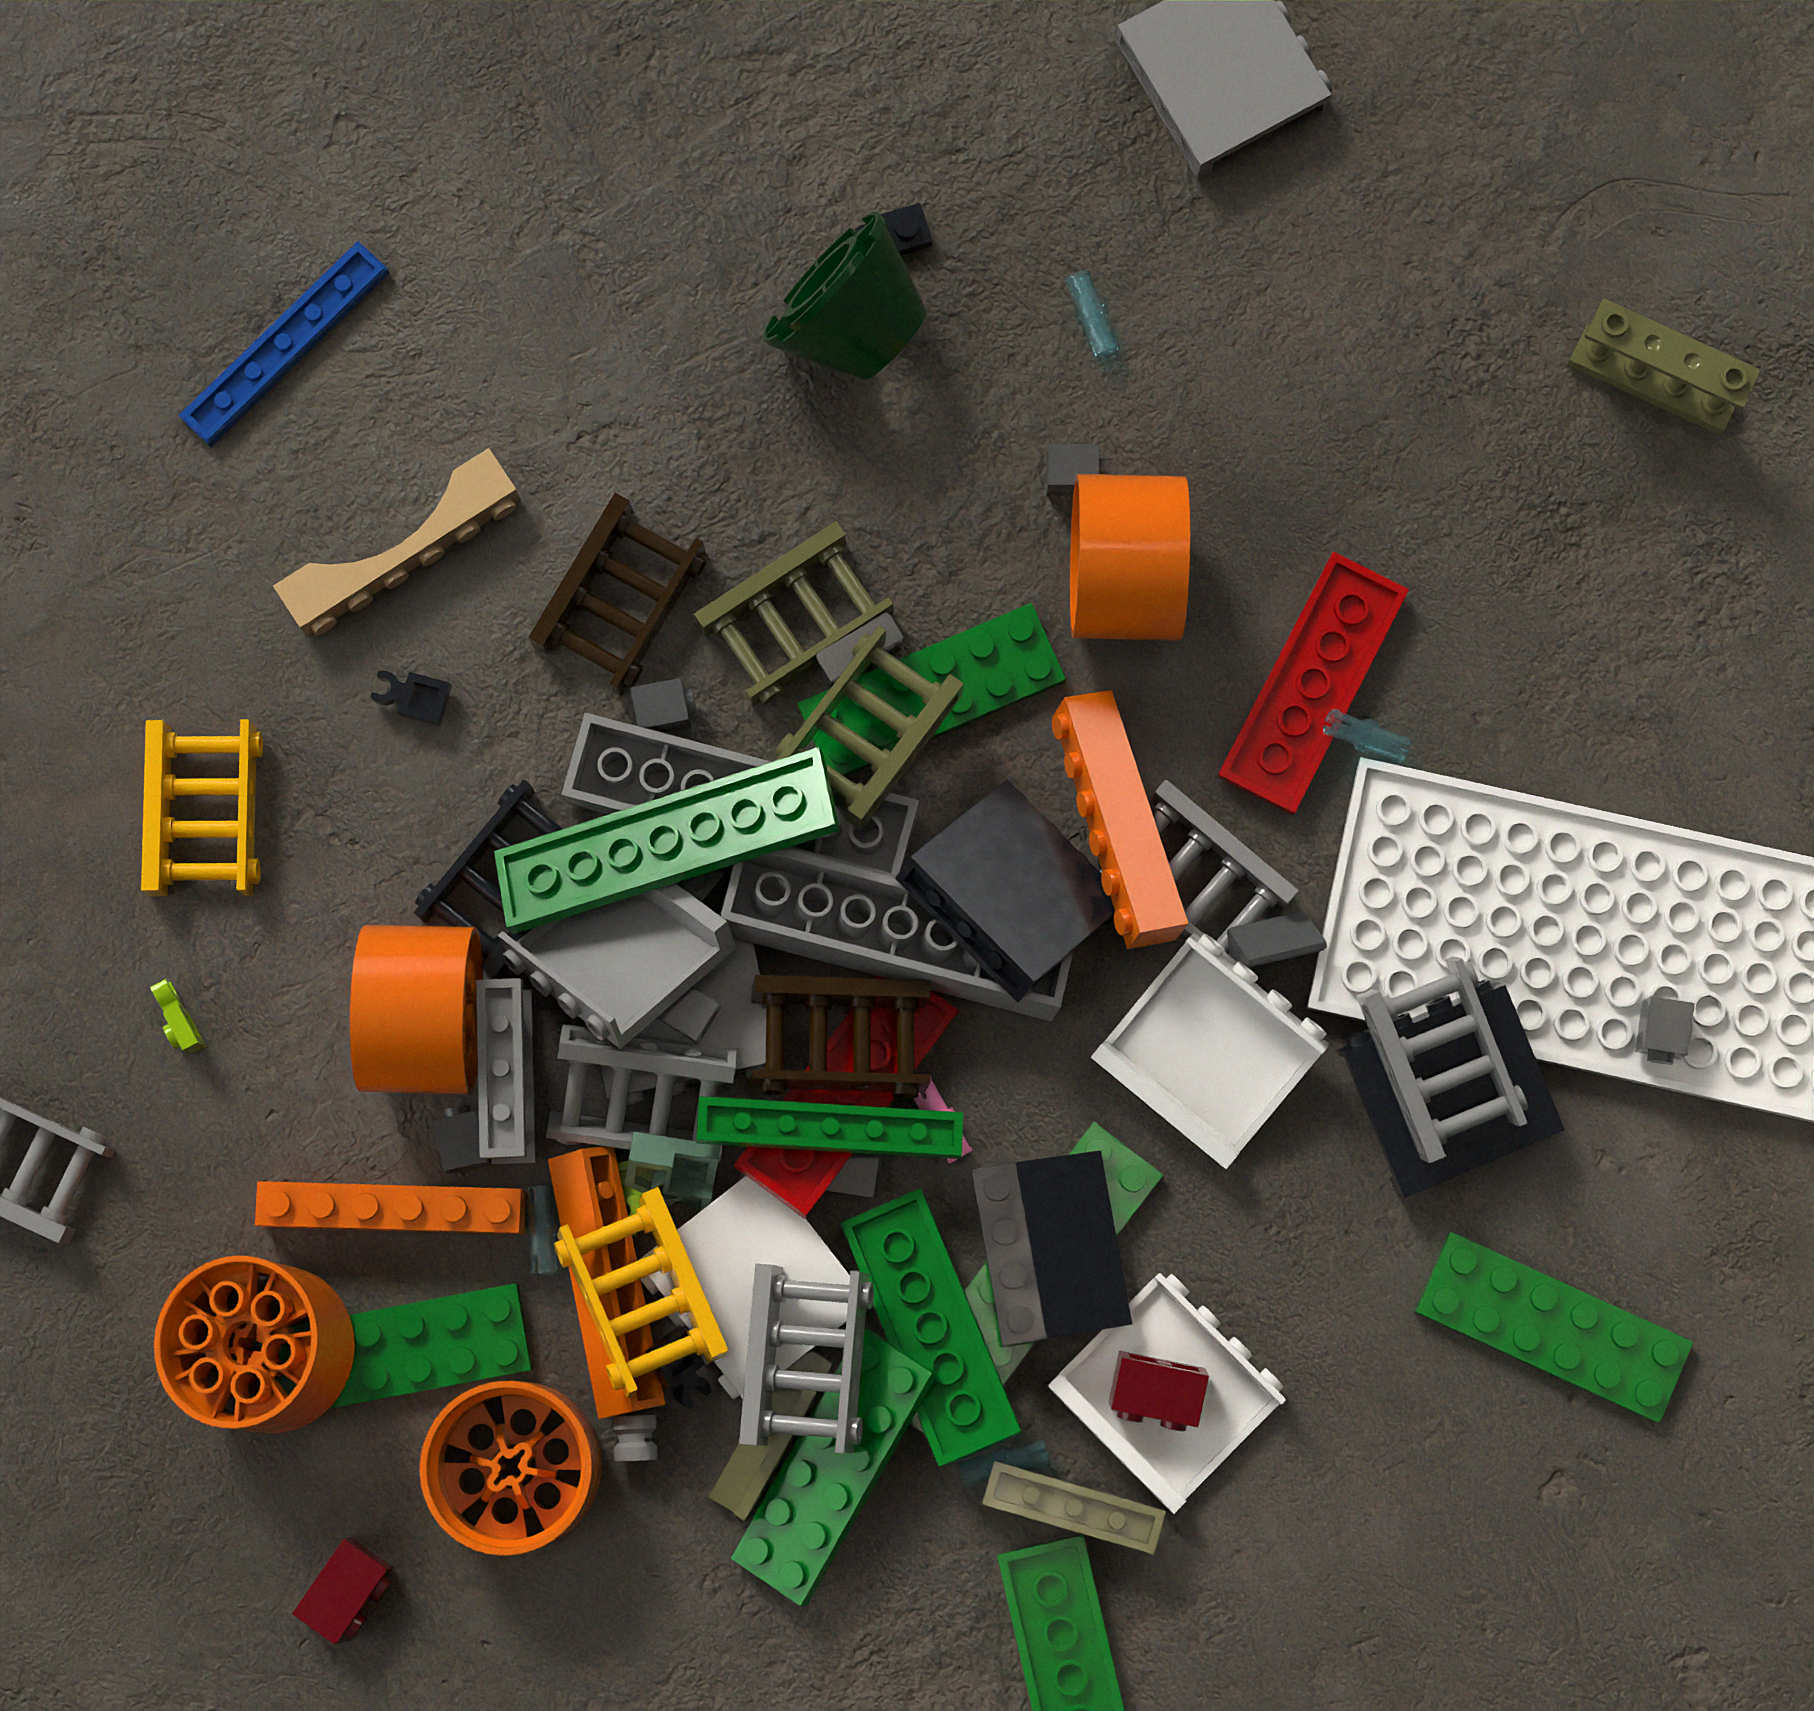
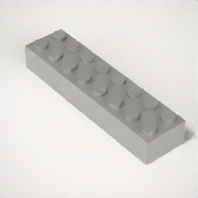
(631, 765)
(866, 926)

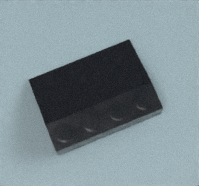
(1051, 1247)

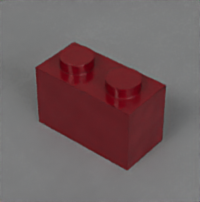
(1158, 1390)
(343, 1592)

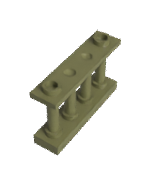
(1663, 366)
(756, 595)
(912, 731)

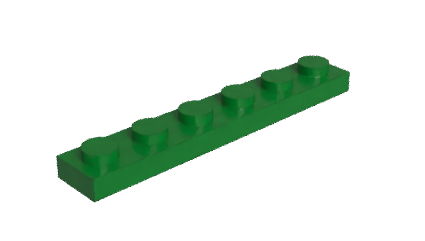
(829, 1127)

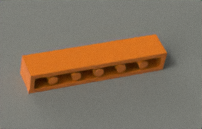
(1119, 820)
(588, 1199)
(390, 1208)

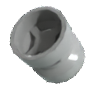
(635, 1438)

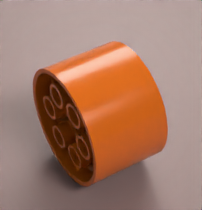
(1129, 557)
(415, 1009)
(318, 1357)
(444, 1485)

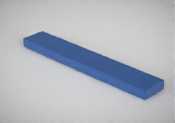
(284, 344)

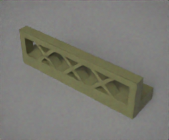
(754, 1464)
(1073, 1507)

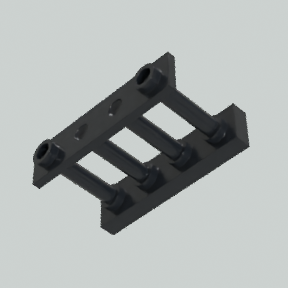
(433, 898)

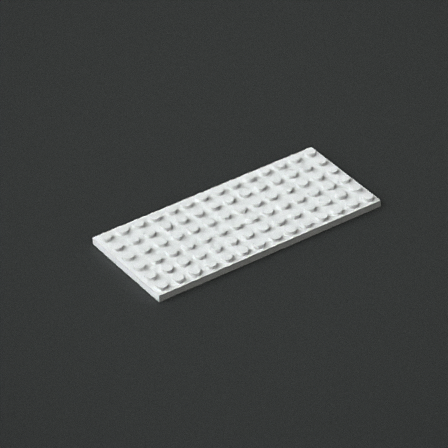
(1581, 927)

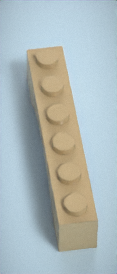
(325, 591)

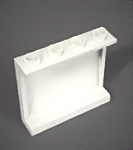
(1211, 1049)
(724, 1245)
(1173, 1330)

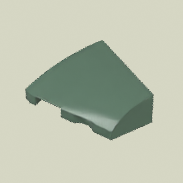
(676, 1166)

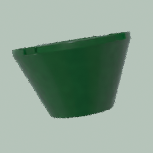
(851, 305)

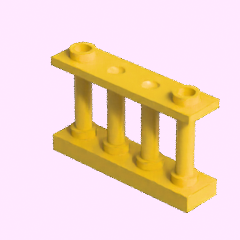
(162, 786)
(685, 1297)

